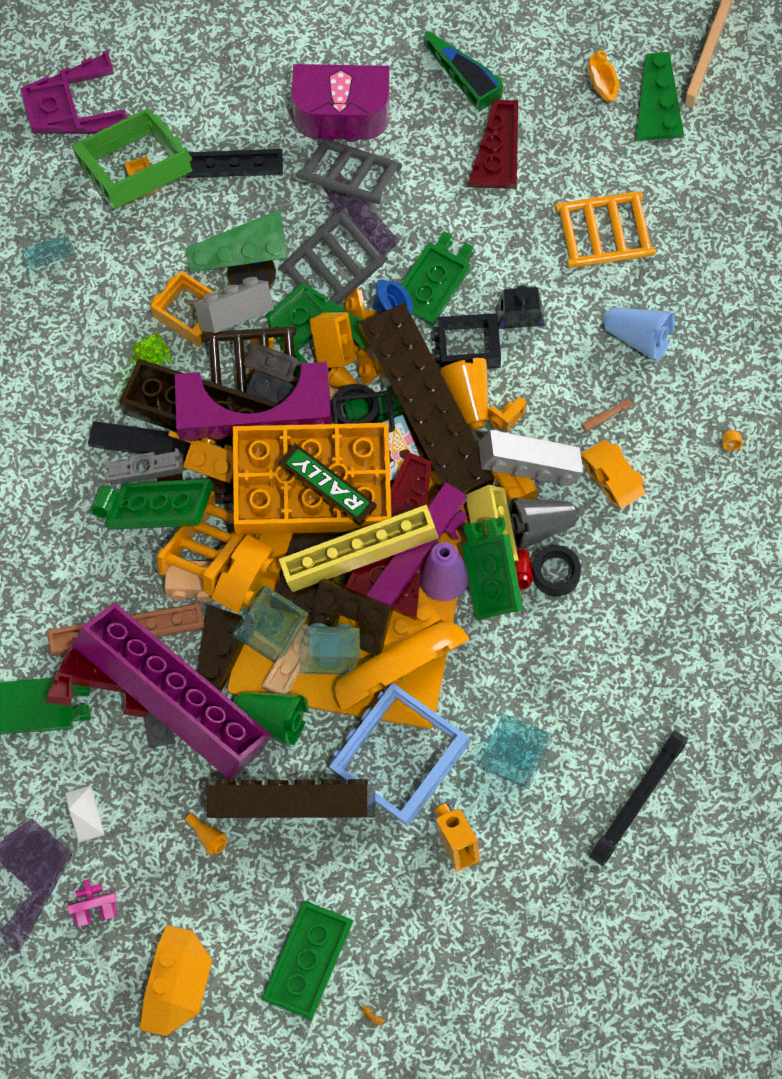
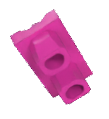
(80, 909)

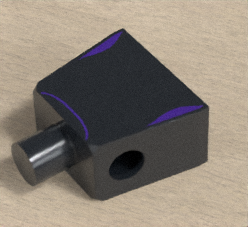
(520, 308)

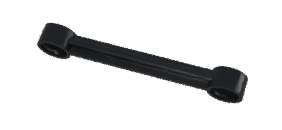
(609, 841)

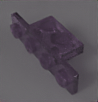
(364, 218)

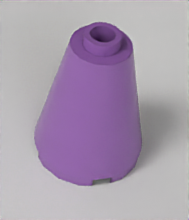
(444, 573)

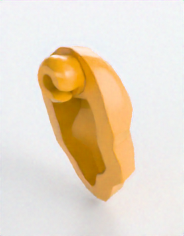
(603, 76)

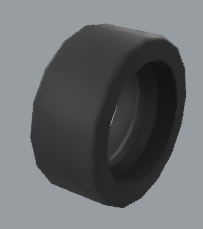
(354, 389)
(554, 589)

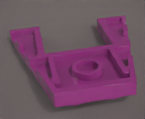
(51, 105)

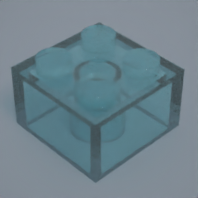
(270, 624)
(329, 649)
(515, 751)

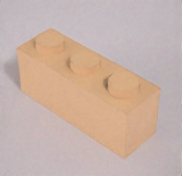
(183, 584)

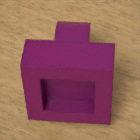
(457, 522)

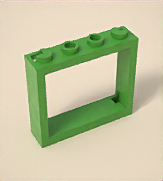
(120, 135)

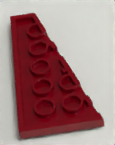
(407, 493)

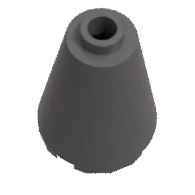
(540, 519)

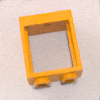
(163, 301)

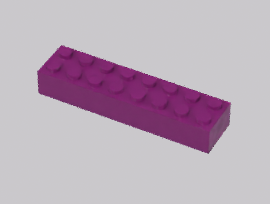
(172, 690)

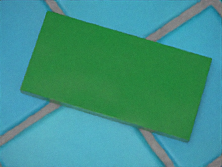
(307, 960)

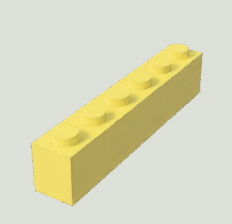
(359, 548)

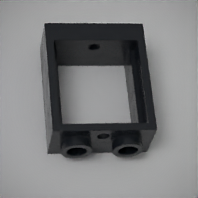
(487, 321)

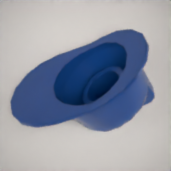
(390, 295)

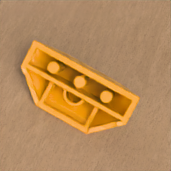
(175, 982)

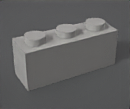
(233, 305)

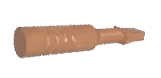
(605, 415)

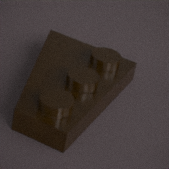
(218, 646)

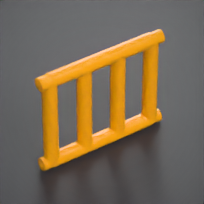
(598, 256)

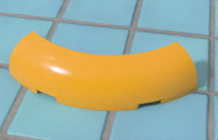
(398, 662)

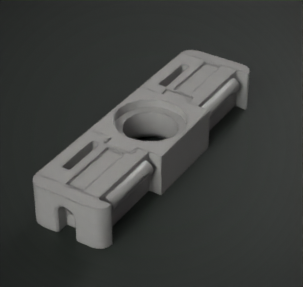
(160, 466)

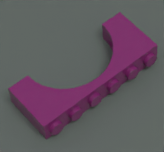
(203, 418)

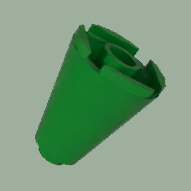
(276, 713)

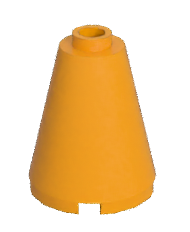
(470, 390)

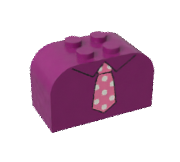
(341, 101)

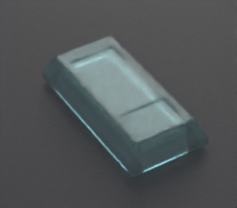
(48, 252)

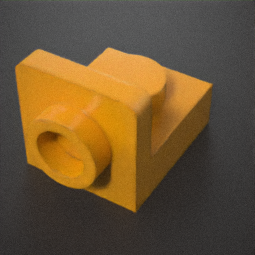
(509, 416)

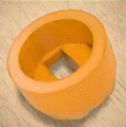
(732, 436)

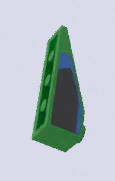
(470, 76)

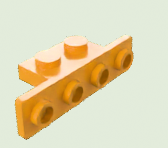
(355, 305)
(209, 459)

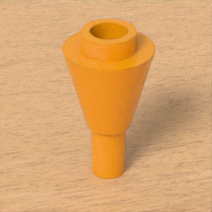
(340, 377)
(211, 838)

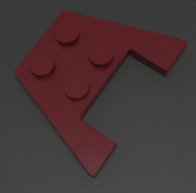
(80, 671)

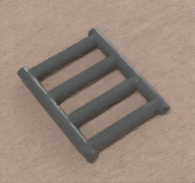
(347, 152)
(324, 234)

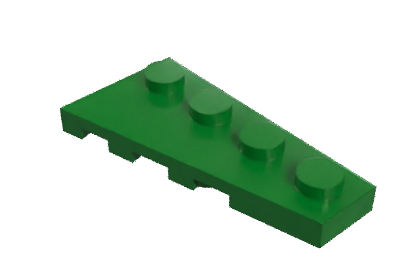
(247, 244)

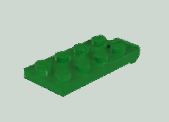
(153, 504)

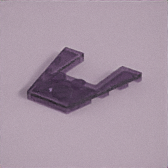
(38, 863)

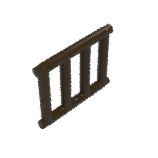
(239, 336)

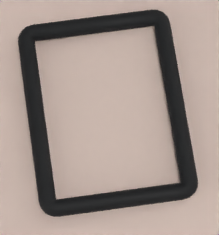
(364, 396)

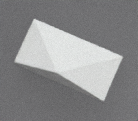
(84, 814)

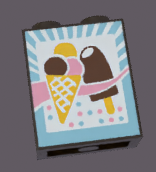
(400, 443)

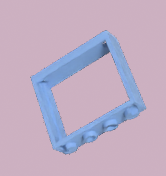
(437, 774)

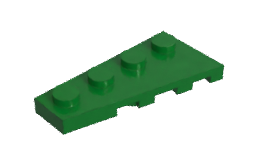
(659, 101)

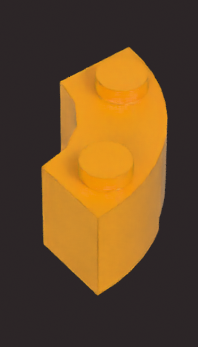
(613, 473)
(239, 581)

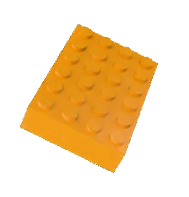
(277, 502)

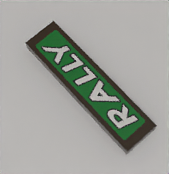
(327, 484)

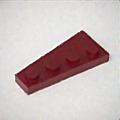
(498, 149)

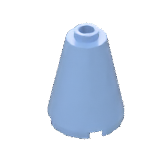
(641, 329)

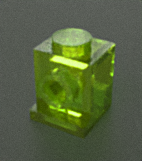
(152, 350)

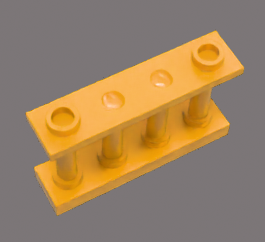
(183, 539)

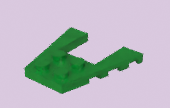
(297, 311)

